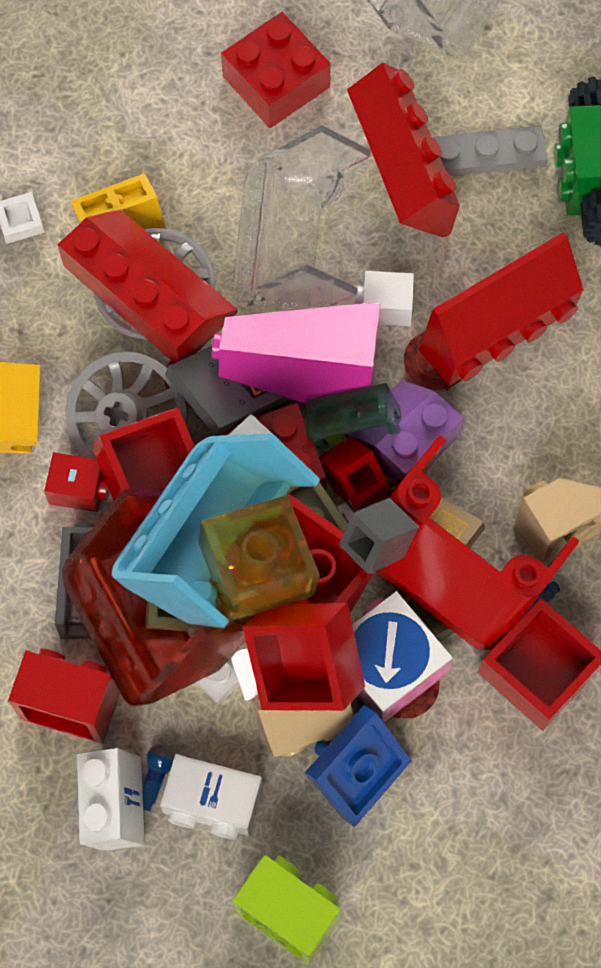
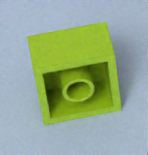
(288, 908)

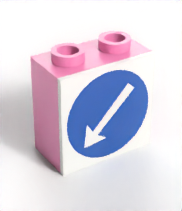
(396, 655)

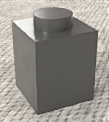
(378, 535)

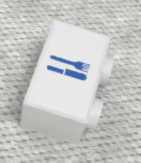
(211, 797)
(110, 800)

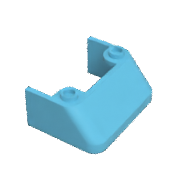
(216, 478)

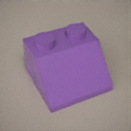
(421, 422)

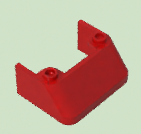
(455, 580)

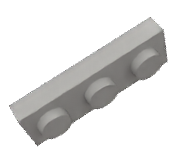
(493, 150)

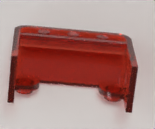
(141, 660)

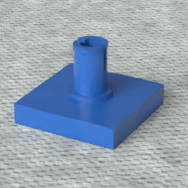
(358, 765)

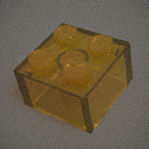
(258, 558)

